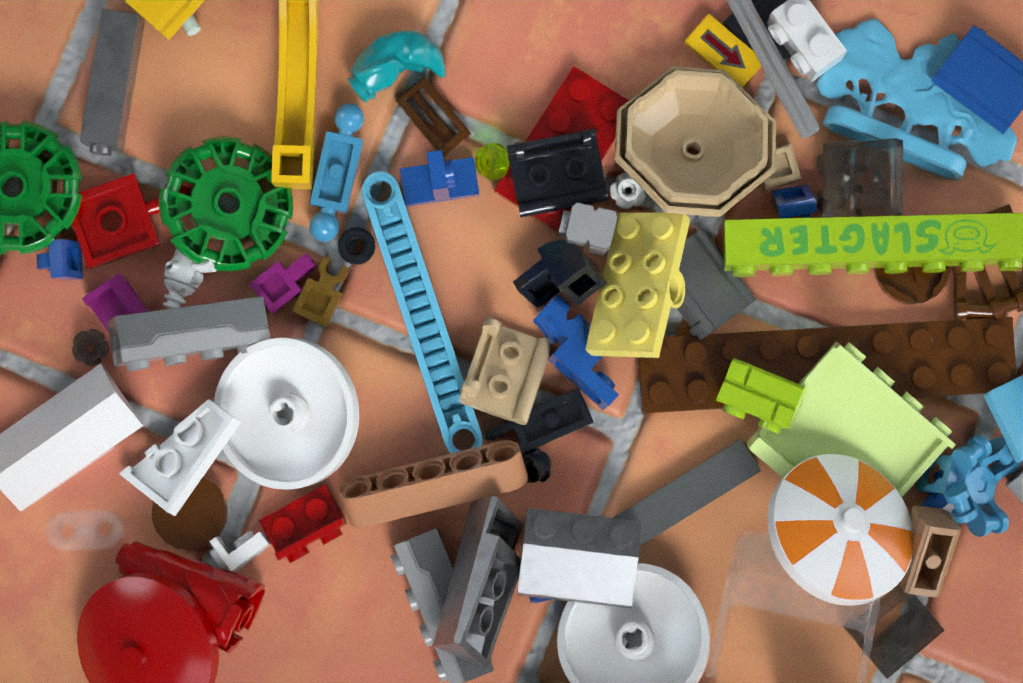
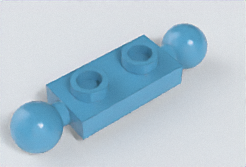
(336, 172)

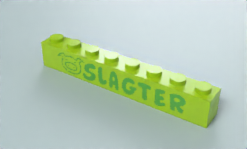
(873, 243)

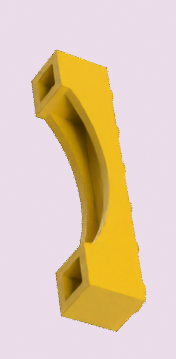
(296, 96)

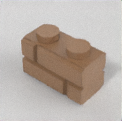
(932, 550)

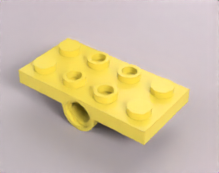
(640, 285)

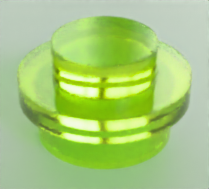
(492, 161)

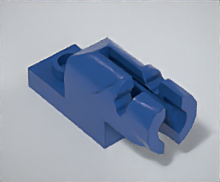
(571, 356)

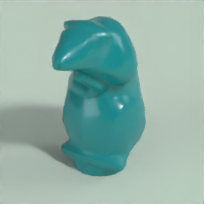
(390, 55)

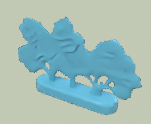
(908, 84)

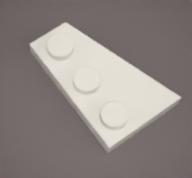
(181, 461)

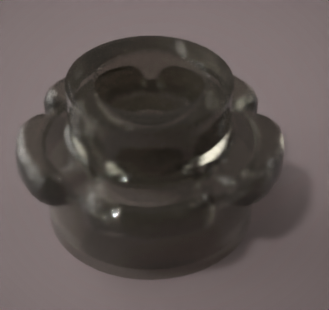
(80, 350)

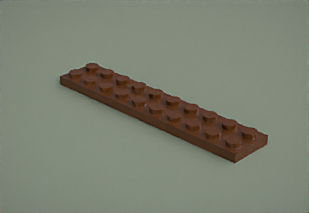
(918, 356)

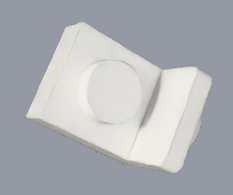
(246, 547)

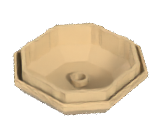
(702, 113)

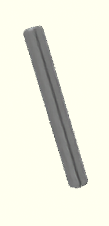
(775, 67)

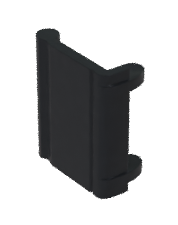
(557, 172)

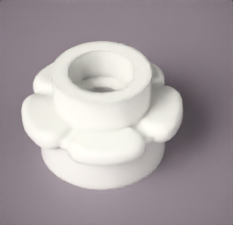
(624, 200)

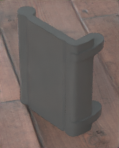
(710, 292)

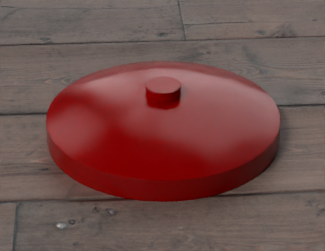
(146, 633)

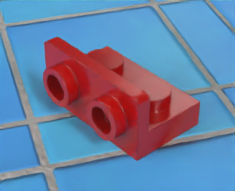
(303, 523)

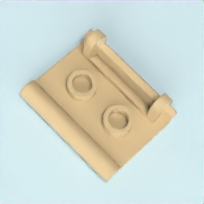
(505, 372)

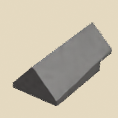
(480, 582)

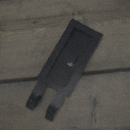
(548, 421)

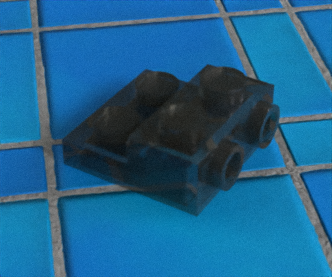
(861, 178)

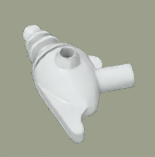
(182, 277)

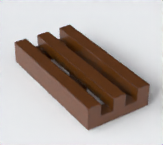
(412, 93)

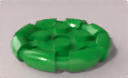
(37, 187)
(204, 207)

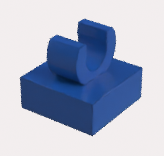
(794, 201)
(63, 260)

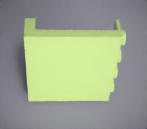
(859, 417)

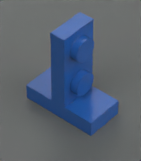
(439, 180)

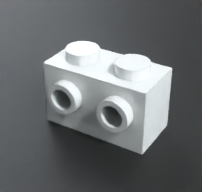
(806, 38)

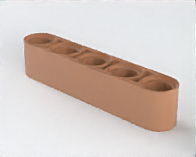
(434, 484)

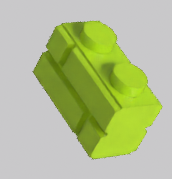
(761, 395)

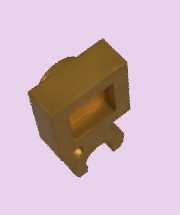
(319, 299)

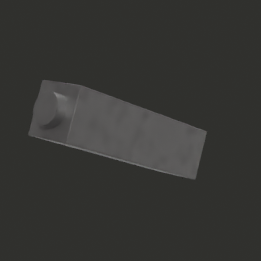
(112, 82)

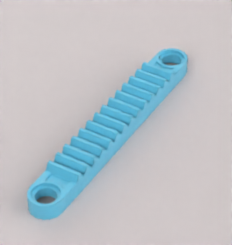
(420, 310)

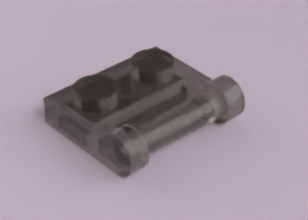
(903, 636)

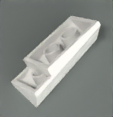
(64, 437)

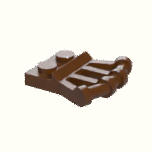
(992, 307)

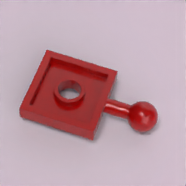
(137, 227)

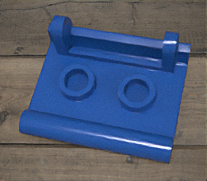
(984, 79)

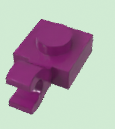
(279, 284)

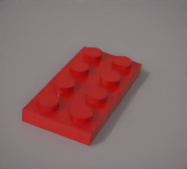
(576, 106)

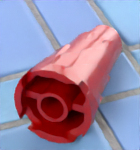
(225, 596)

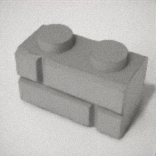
(588, 228)

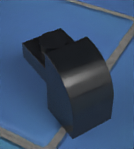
(563, 270)

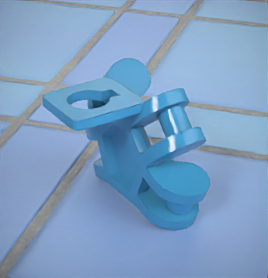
(972, 484)

